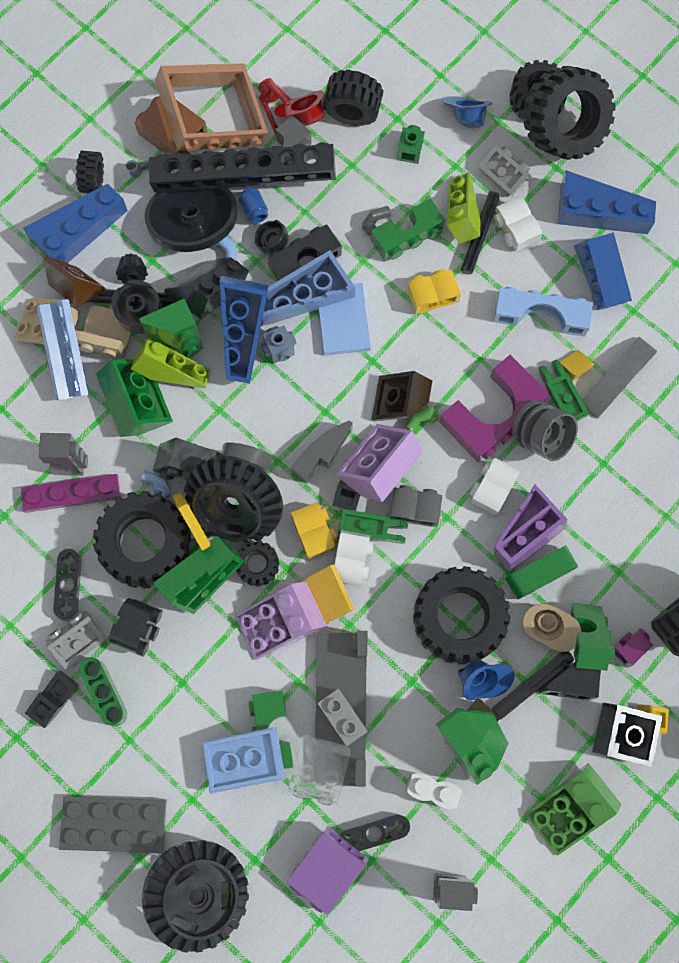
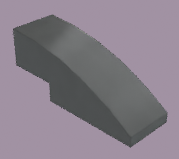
(321, 451)

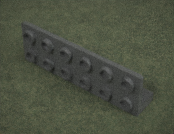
(343, 666)

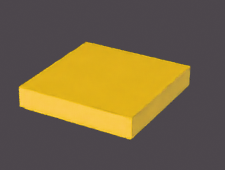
(191, 521)
(329, 594)

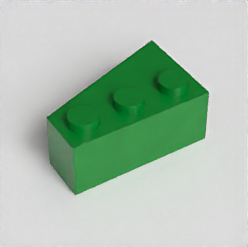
(199, 575)

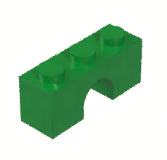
(393, 241)
(593, 643)
(267, 708)

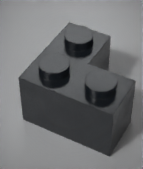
(179, 457)

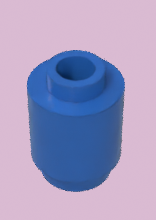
(253, 205)

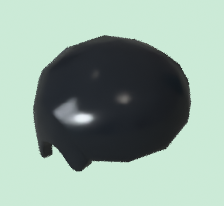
(271, 236)

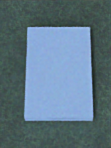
(345, 325)
(243, 760)

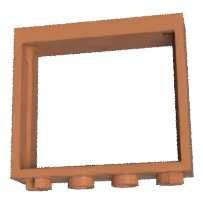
(211, 76)

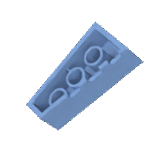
(308, 289)

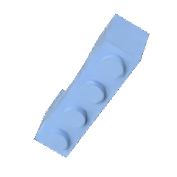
(571, 314)

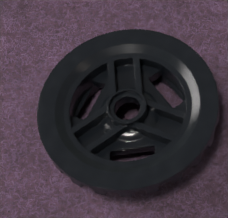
(256, 492)
(165, 899)

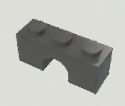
(289, 134)
(62, 453)
(454, 892)

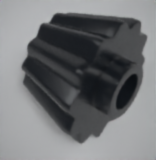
(131, 268)

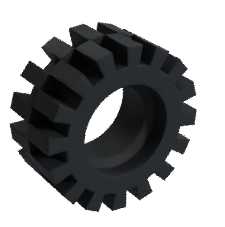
(89, 171)
(270, 570)

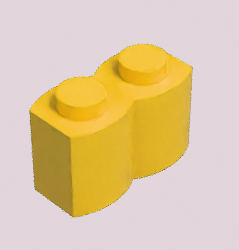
(433, 291)
(313, 530)

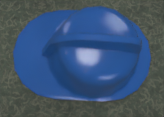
(468, 111)
(485, 680)

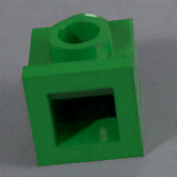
(410, 144)

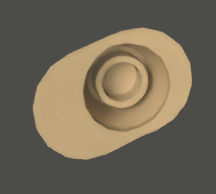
(551, 627)

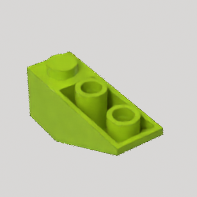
(462, 209)
(168, 366)

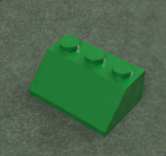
(174, 328)
(132, 399)

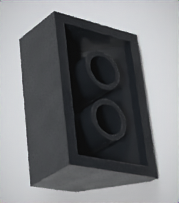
(202, 285)

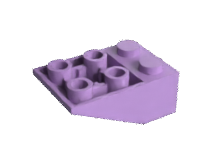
(280, 619)

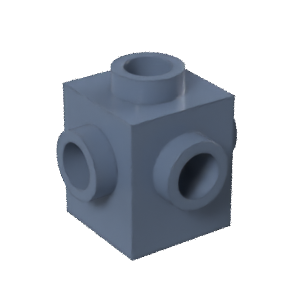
(278, 344)

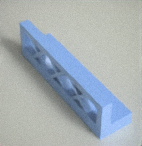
(62, 350)

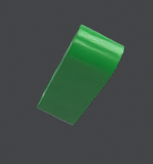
(541, 572)
(93, 684)

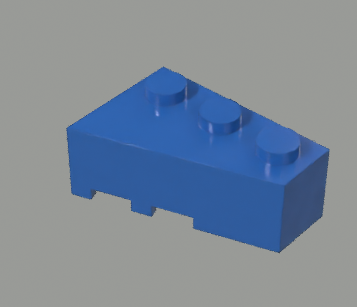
(604, 271)

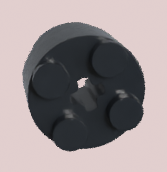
(128, 298)
(135, 626)

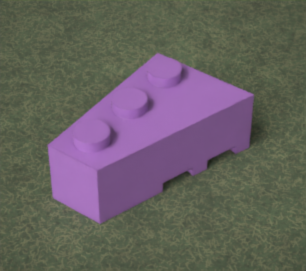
(529, 530)

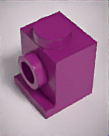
(633, 647)

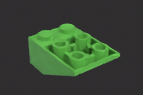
(573, 809)

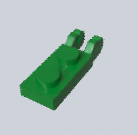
(563, 391)
(371, 525)

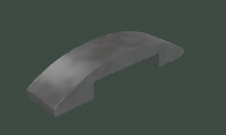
(618, 377)

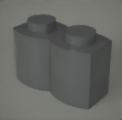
(415, 506)

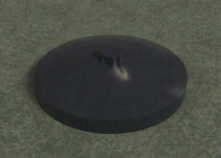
(191, 218)

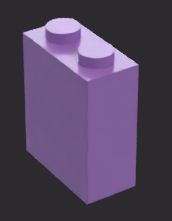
(327, 871)

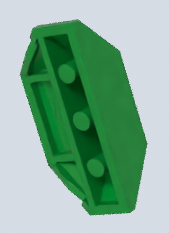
(474, 741)

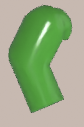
(423, 414)

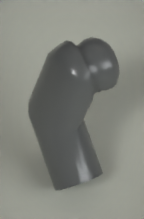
(373, 216)

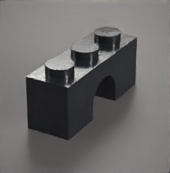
(315, 244)

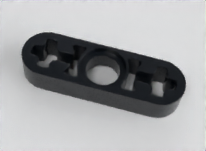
(74, 567)
(369, 844)

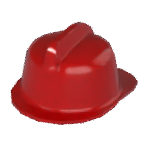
(305, 109)

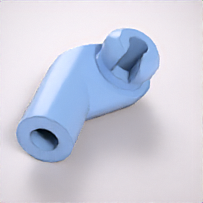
(229, 247)
(159, 484)

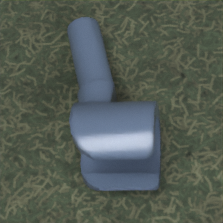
(139, 166)

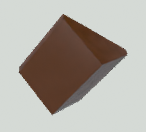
(71, 281)

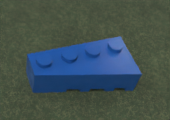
(602, 206)
(76, 225)
(242, 318)

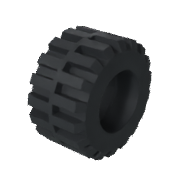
(524, 81)
(352, 97)

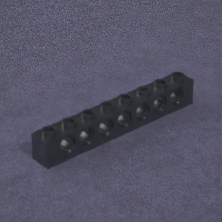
(252, 175)

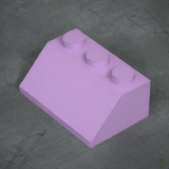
(380, 461)

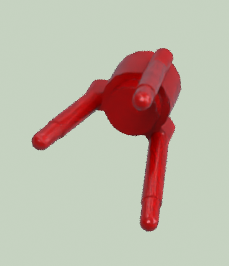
(271, 92)

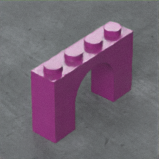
(482, 438)

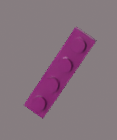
(70, 493)

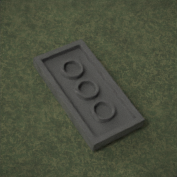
(113, 824)

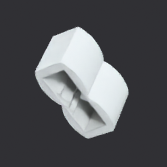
(517, 223)
(494, 487)
(352, 555)
(438, 792)

